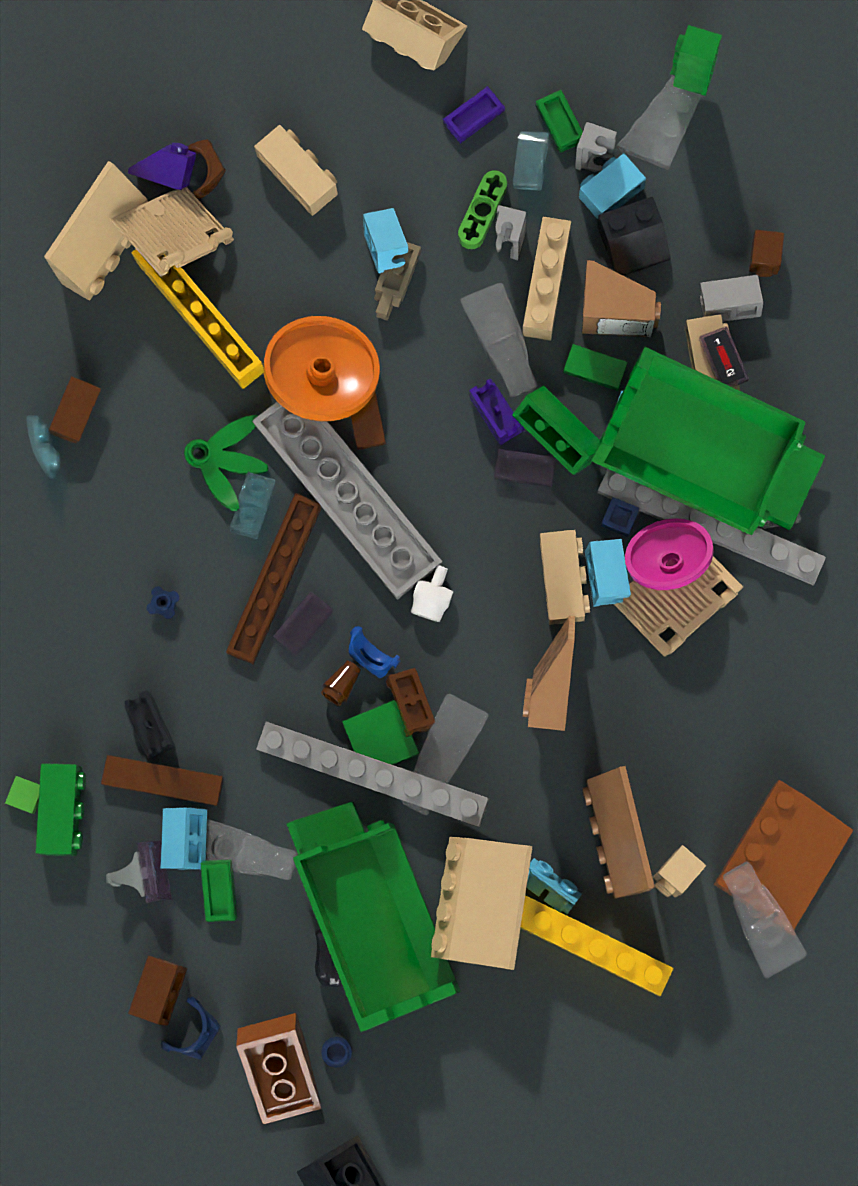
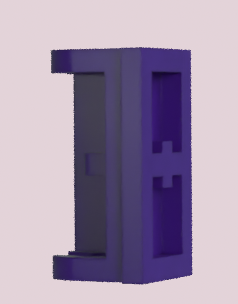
(495, 412)

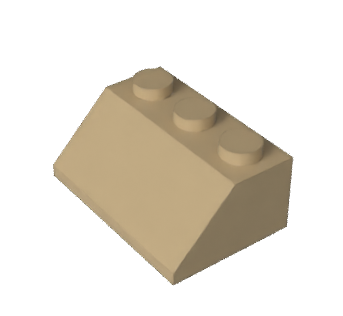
(414, 30)

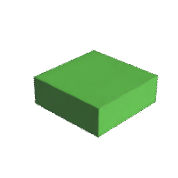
(24, 795)

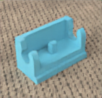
(384, 239)
(607, 572)
(183, 838)

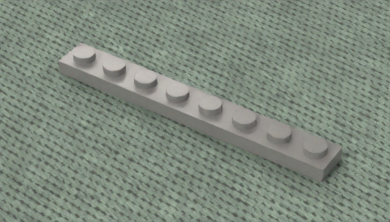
(759, 547)
(373, 774)

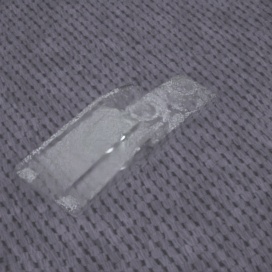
(500, 336)
(448, 741)
(248, 852)
(763, 921)

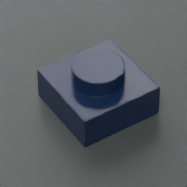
(620, 516)

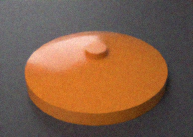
(321, 368)

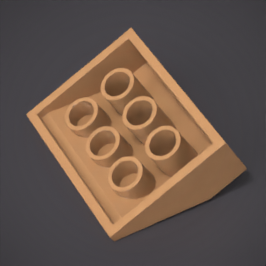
(549, 689)
(619, 834)

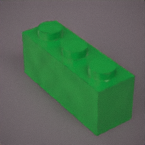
(695, 59)
(557, 429)
(60, 809)

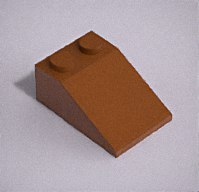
(278, 1068)

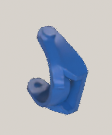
(360, 643)

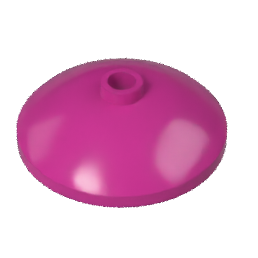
(669, 554)

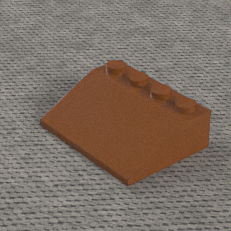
(789, 848)

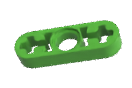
(467, 224)

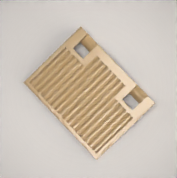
(174, 227)
(678, 608)

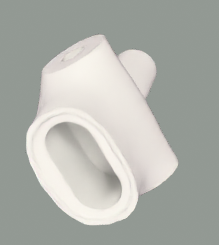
(431, 598)

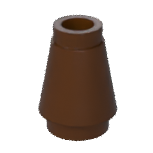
(341, 683)

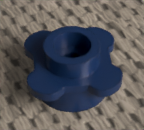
(165, 610)

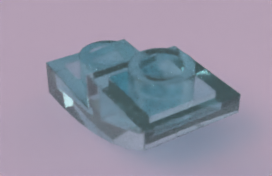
(530, 160)
(44, 452)
(253, 505)

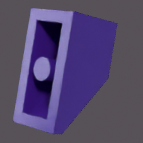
(168, 166)

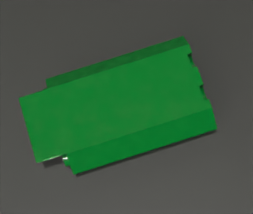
(708, 446)
(370, 914)

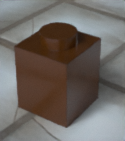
(766, 253)

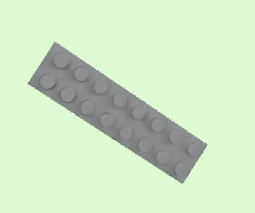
(350, 498)

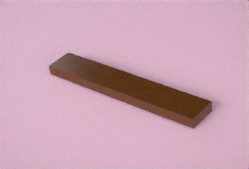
(274, 578)

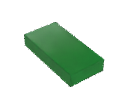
(560, 120)
(595, 367)
(218, 890)

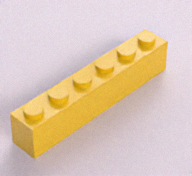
(205, 321)
(595, 946)

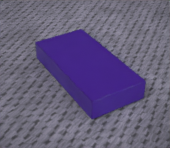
(474, 114)

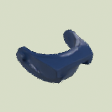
(209, 1030)

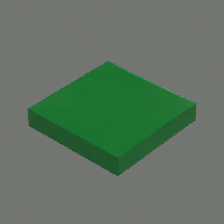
(381, 734)

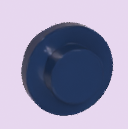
(336, 1052)

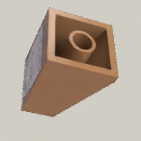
(617, 304)

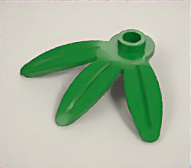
(216, 458)

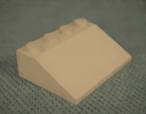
(90, 241)
(481, 902)

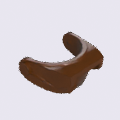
(215, 167)

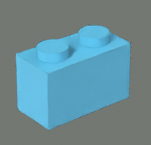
(612, 186)

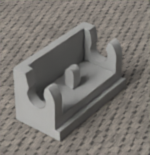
(594, 143)
(510, 227)
(732, 298)

